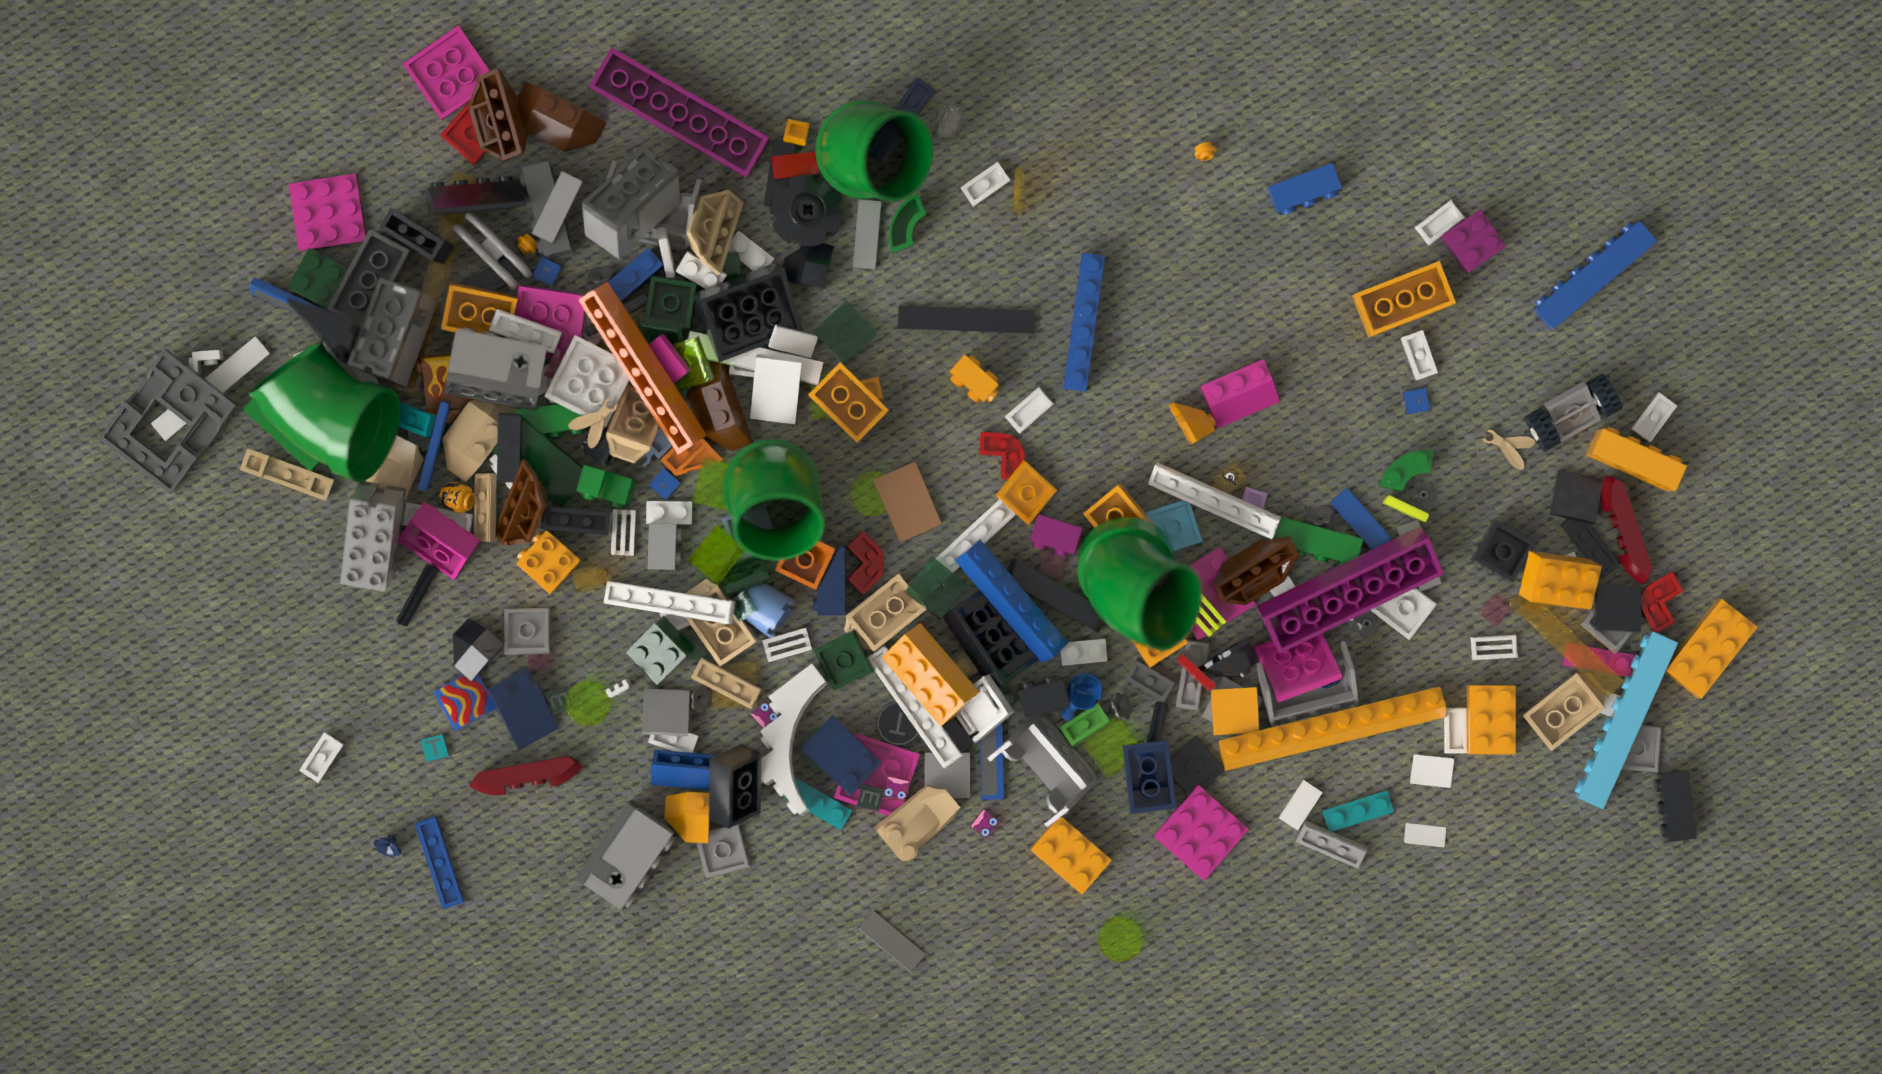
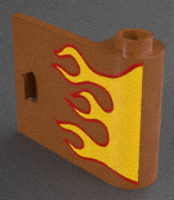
(434, 375)

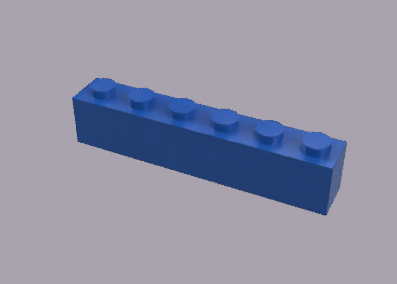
(1595, 275)
(1083, 322)
(1011, 601)

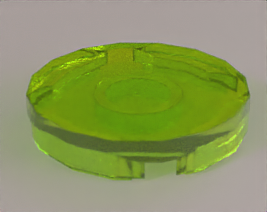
(865, 494)
(587, 703)
(1120, 939)

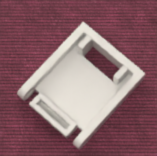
(981, 712)

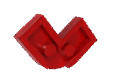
(1002, 445)
(871, 563)
(1653, 601)

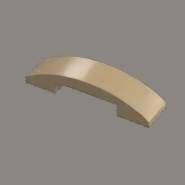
(286, 474)

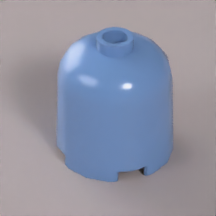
(772, 608)

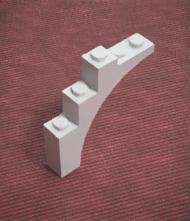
(790, 702)

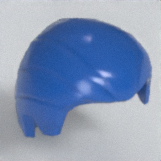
(1082, 693)

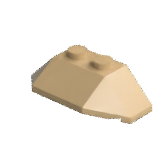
(714, 227)
(472, 436)

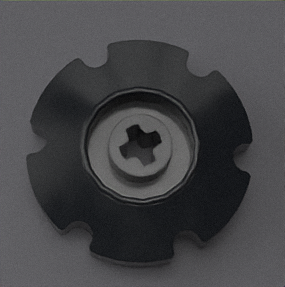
(801, 194)

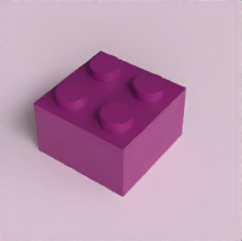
(1473, 241)
(1055, 535)

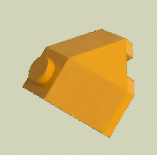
(1193, 421)
(689, 815)

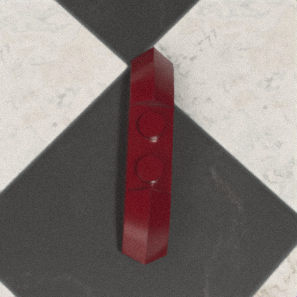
(1635, 556)
(556, 769)

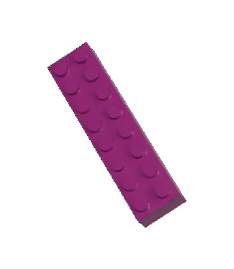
(679, 113)
(1350, 590)

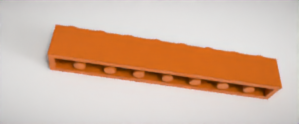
(642, 367)

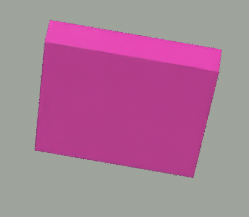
(669, 358)

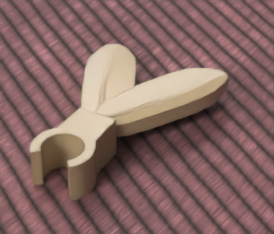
(595, 420)
(1509, 445)

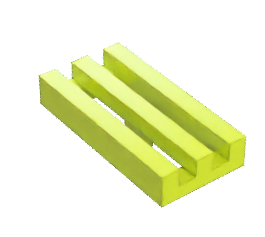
(1406, 508)
(1215, 627)

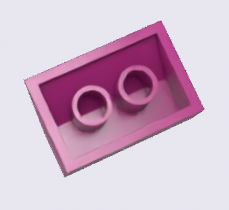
(1240, 393)
(439, 540)

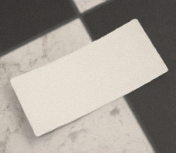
(1430, 772)

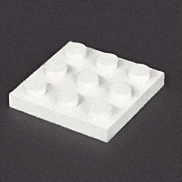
(587, 379)

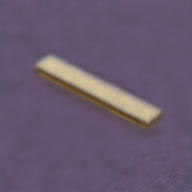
(1567, 644)

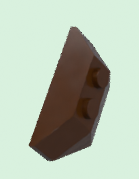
(497, 117)
(557, 119)
(719, 410)
(522, 508)
(1255, 570)

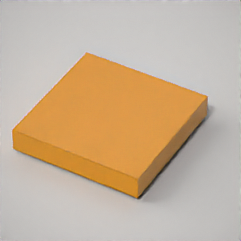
(1026, 492)
(1234, 711)

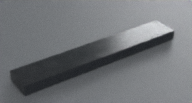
(966, 319)

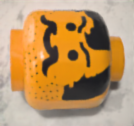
(457, 497)

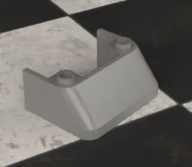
(676, 221)
(1316, 701)
(1052, 761)

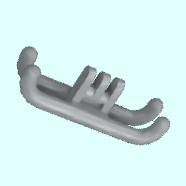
(492, 250)

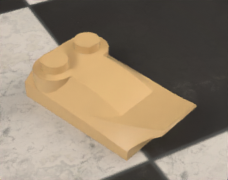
(631, 427)
(400, 466)
(883, 614)
(721, 639)
(1565, 710)
(917, 821)

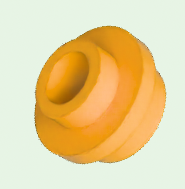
(1205, 151)
(527, 244)

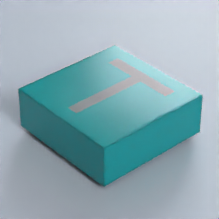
(435, 747)

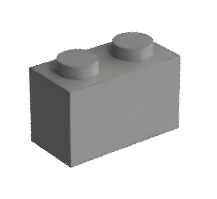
(663, 546)

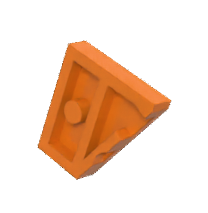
(690, 458)

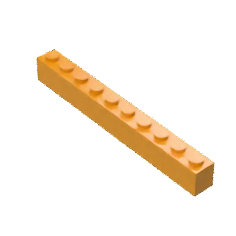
(1332, 728)

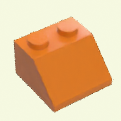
(809, 566)

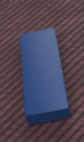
(1360, 519)

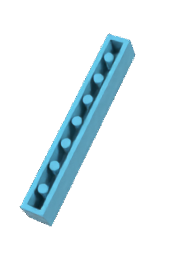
(1626, 719)

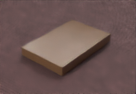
(907, 501)

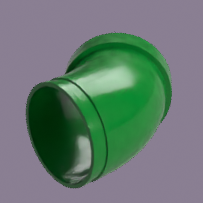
(844, 146)
(330, 413)
(770, 471)
(1118, 570)

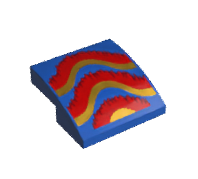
(464, 701)

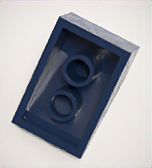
(832, 592)
(522, 708)
(841, 755)
(1149, 777)

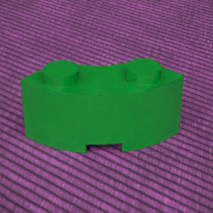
(903, 224)
(1404, 468)
(606, 486)

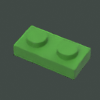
(1085, 725)

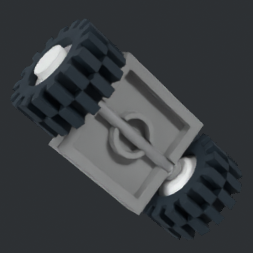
(1573, 412)

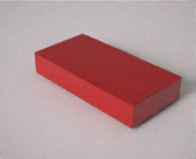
(795, 165)
(1195, 672)

